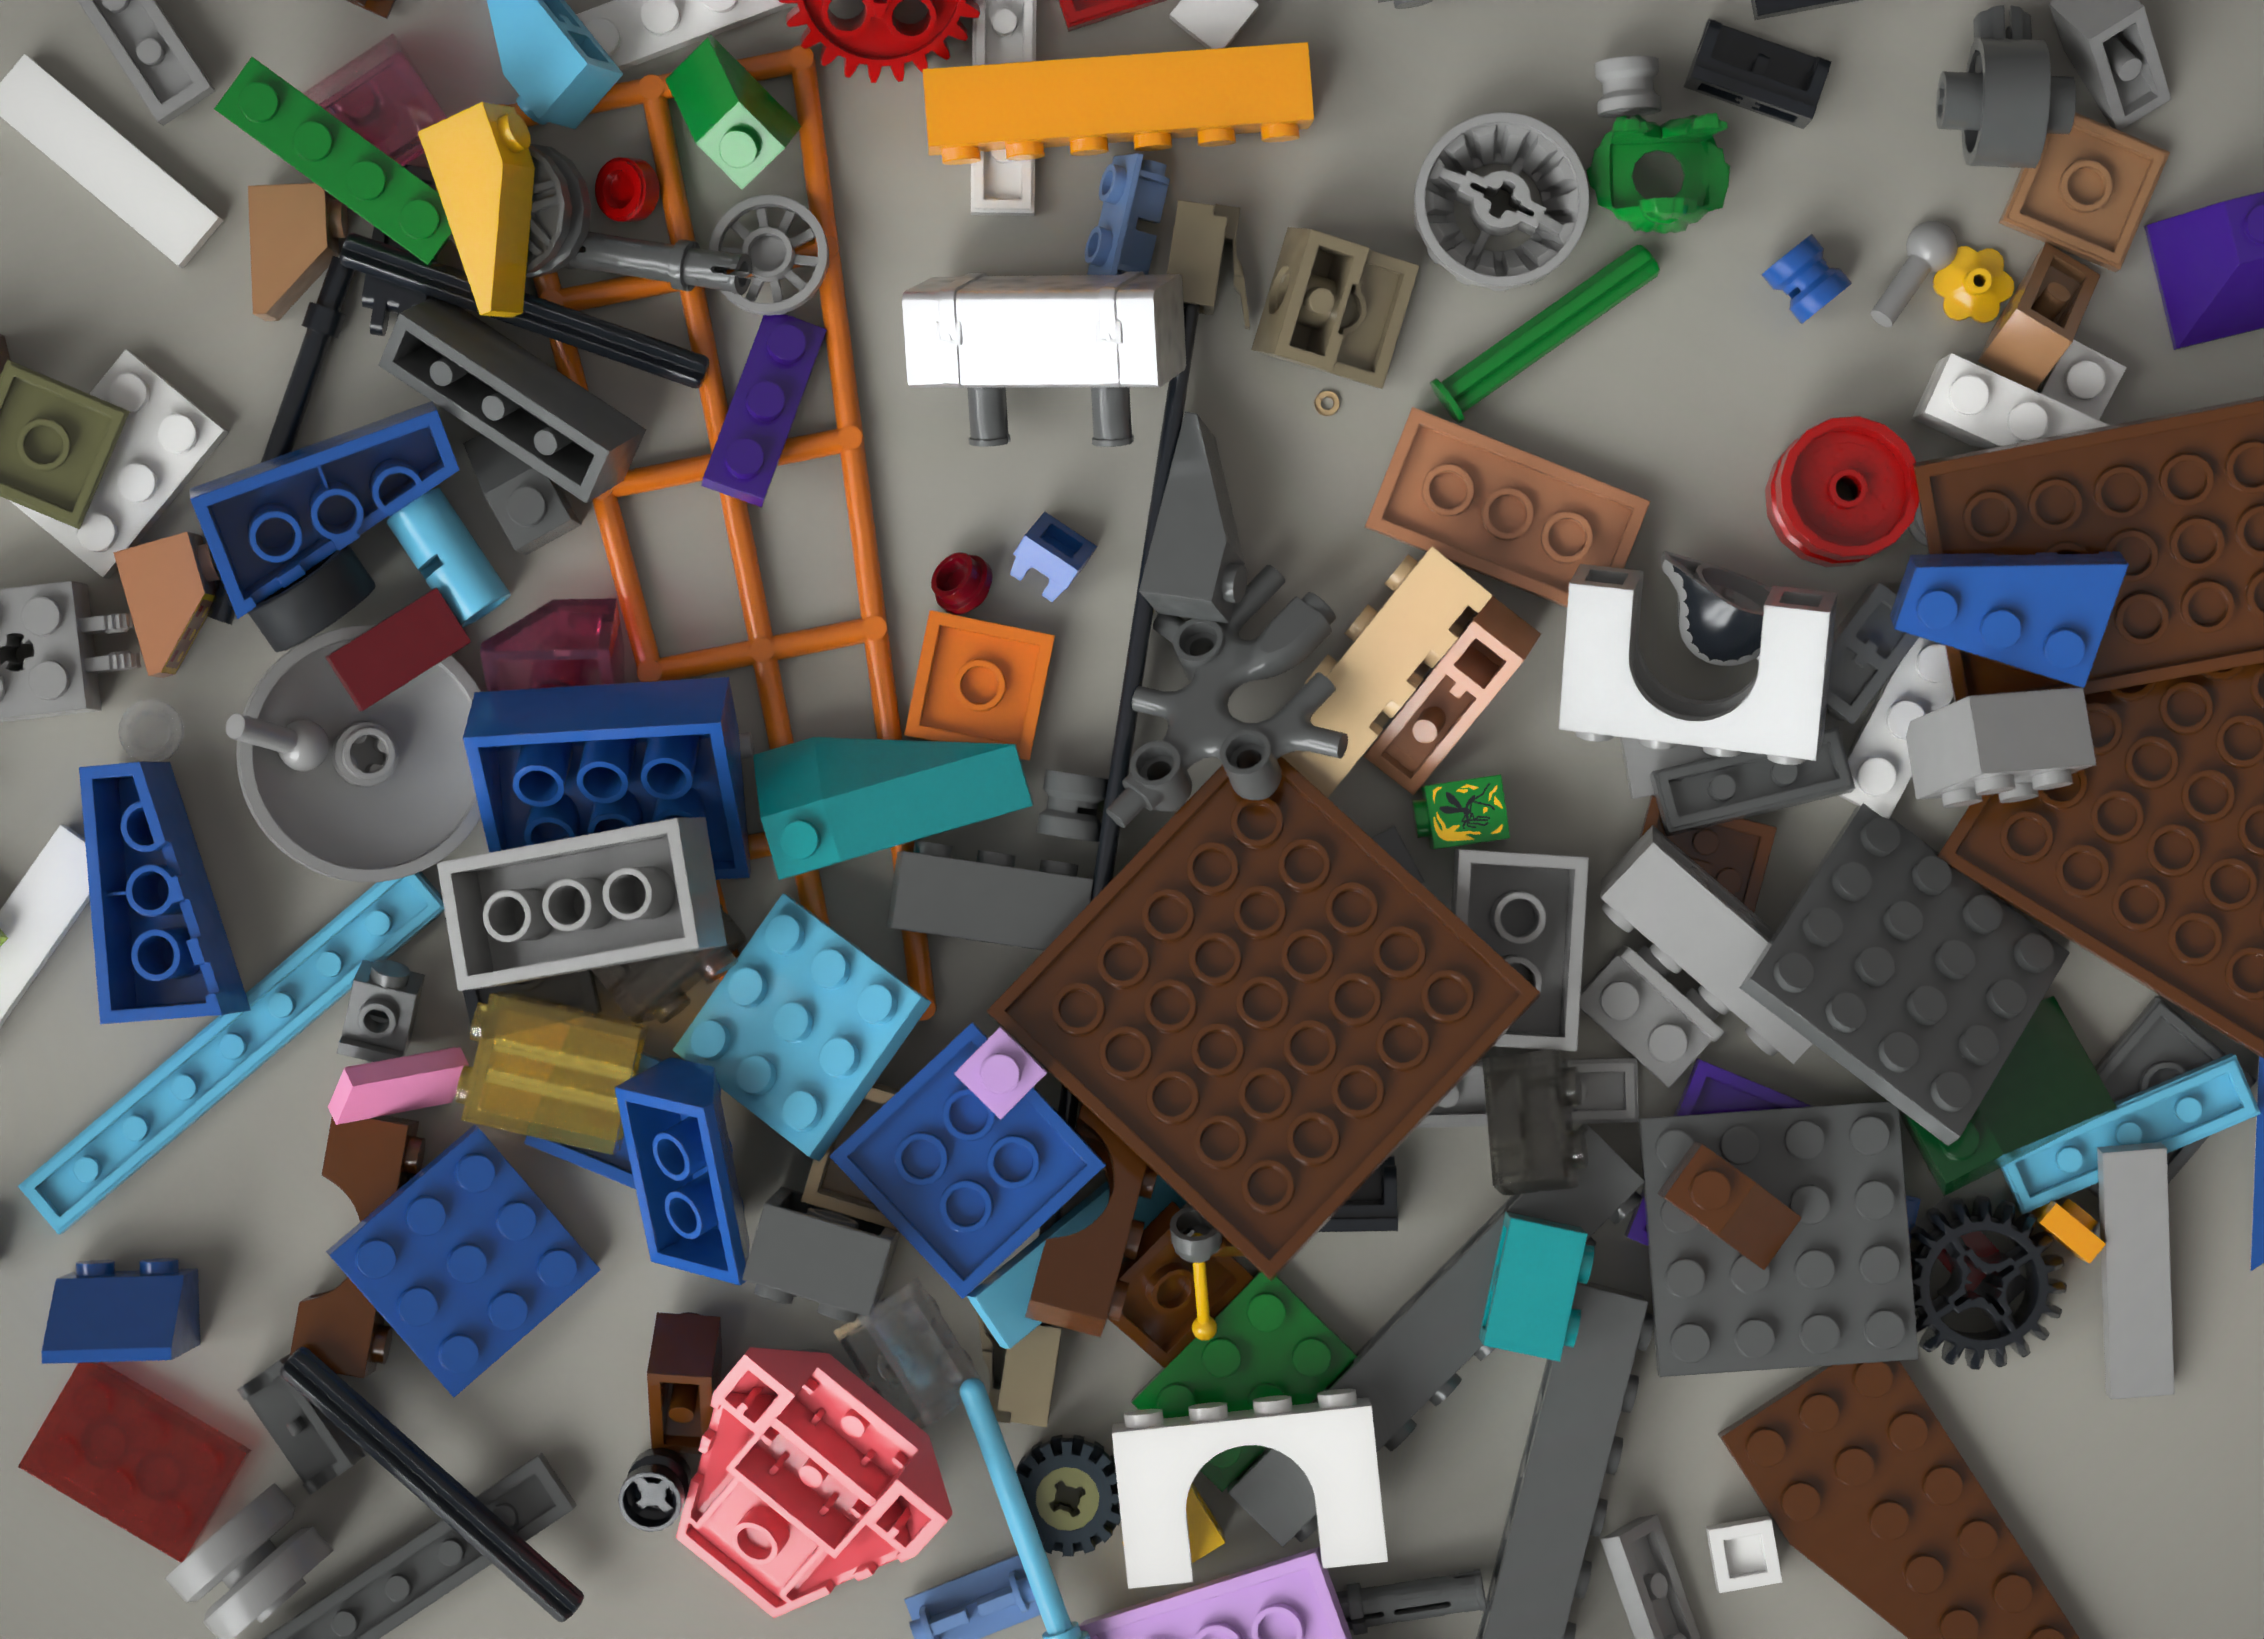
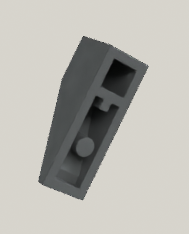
(1195, 549)

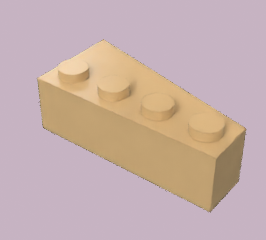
(1389, 658)

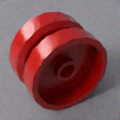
(1805, 501)

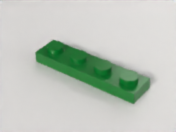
(337, 159)

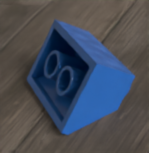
(685, 1169)

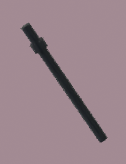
(322, 323)

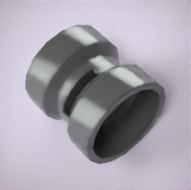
(1072, 806)

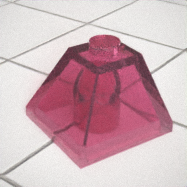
(557, 647)

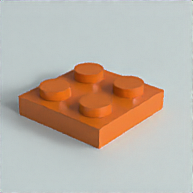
(979, 683)

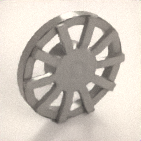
(773, 253)

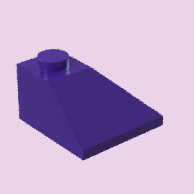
(2211, 270)

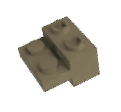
(1335, 306)

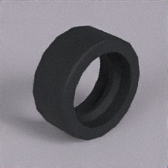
(313, 600)

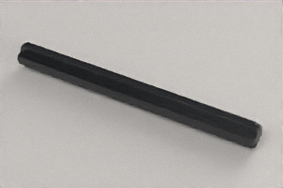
(537, 316)
(431, 1484)

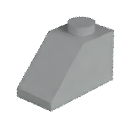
(2113, 55)

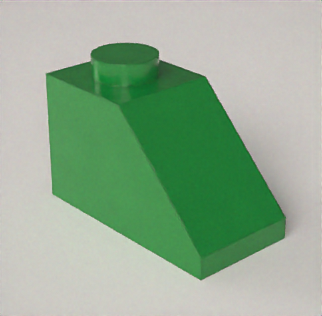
(730, 112)

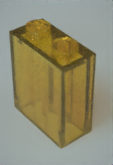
(549, 1071)

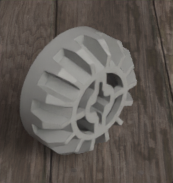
(1527, 147)

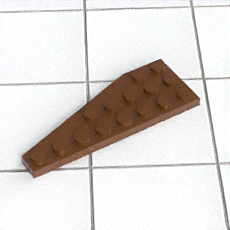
(1890, 1507)

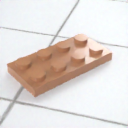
(1501, 508)

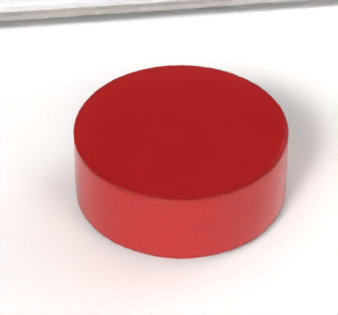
(627, 189)

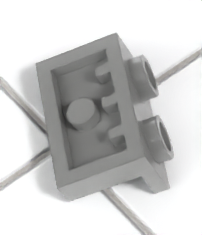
(1649, 1014)

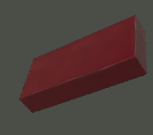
(398, 649)

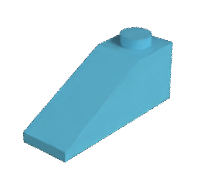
(551, 60)

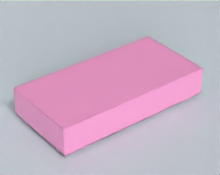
(397, 1085)

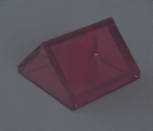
(382, 99)

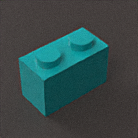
(1535, 1287)

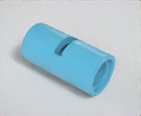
(448, 557)

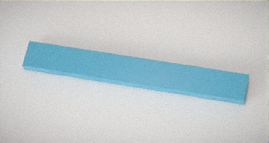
(229, 1050)

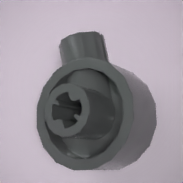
(2006, 94)

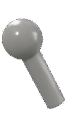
(1929, 249)
(300, 744)

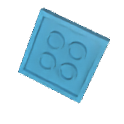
(802, 1026)

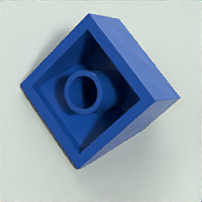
(123, 1313)

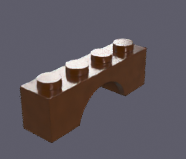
(369, 1165)
(1080, 1271)

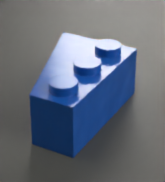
(2014, 609)

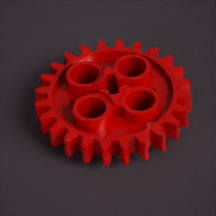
(877, 36)

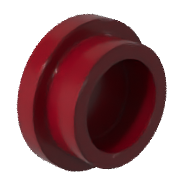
(961, 582)

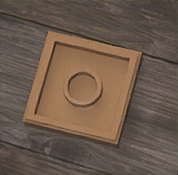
(2087, 192)

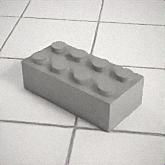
(581, 903)

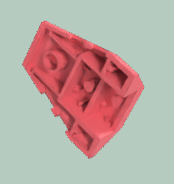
(807, 1480)

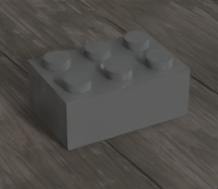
(819, 1257)

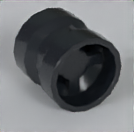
(648, 1503)

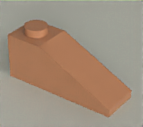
(1453, 695)

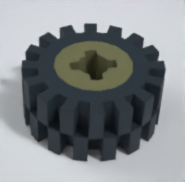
(1075, 1467)

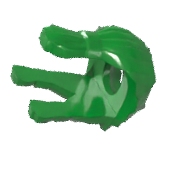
(1689, 142)

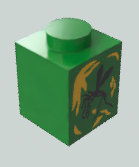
(1462, 812)

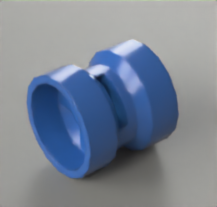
(1806, 278)

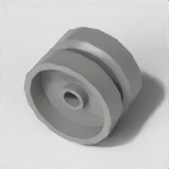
(250, 1564)

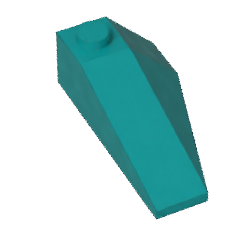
(861, 796)

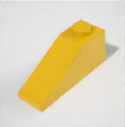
(487, 195)

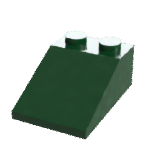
(2035, 1098)

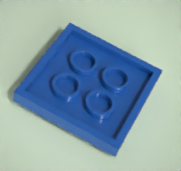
(958, 1174)
(463, 1260)

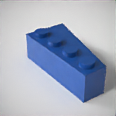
(306, 504)
(151, 901)

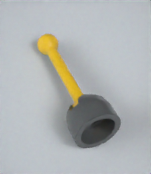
(1195, 1242)

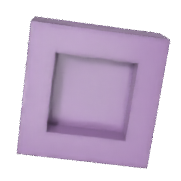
(1000, 1072)

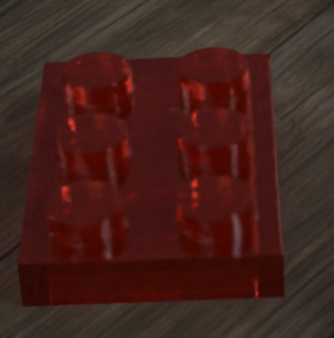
(134, 1458)

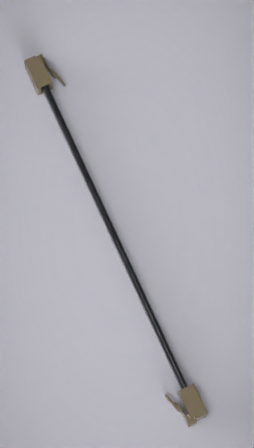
(1197, 257)

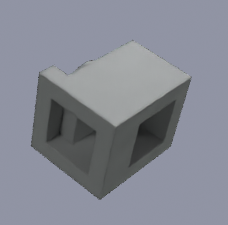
(374, 1033)

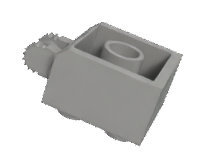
(64, 664)
(2000, 746)

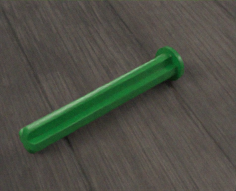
(1545, 331)

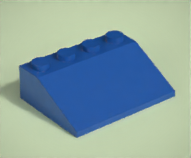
(609, 760)

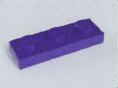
(763, 408)

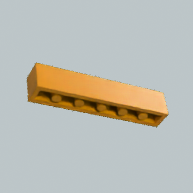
(1118, 100)

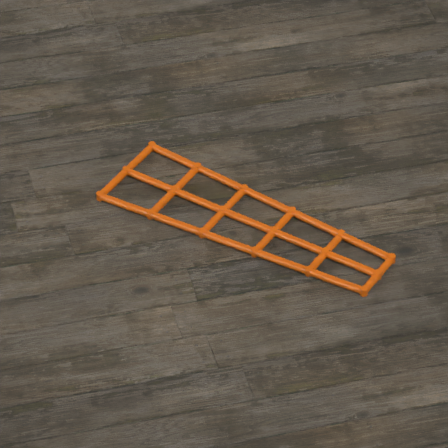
(762, 646)

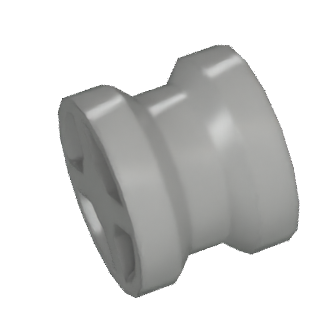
(1628, 86)

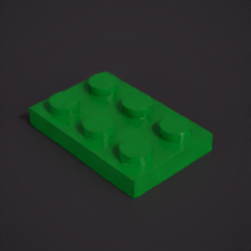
(1261, 1349)

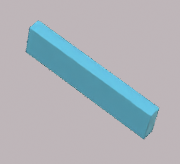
(2168, 1113)
(1007, 1292)

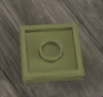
(53, 443)

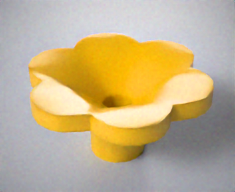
(1960, 293)

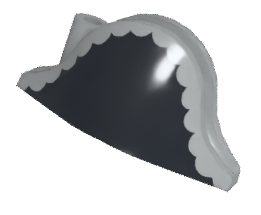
(1717, 610)

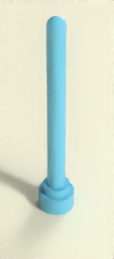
(1018, 1513)

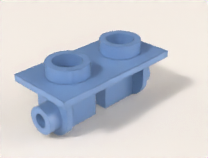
(1129, 192)
(974, 1603)

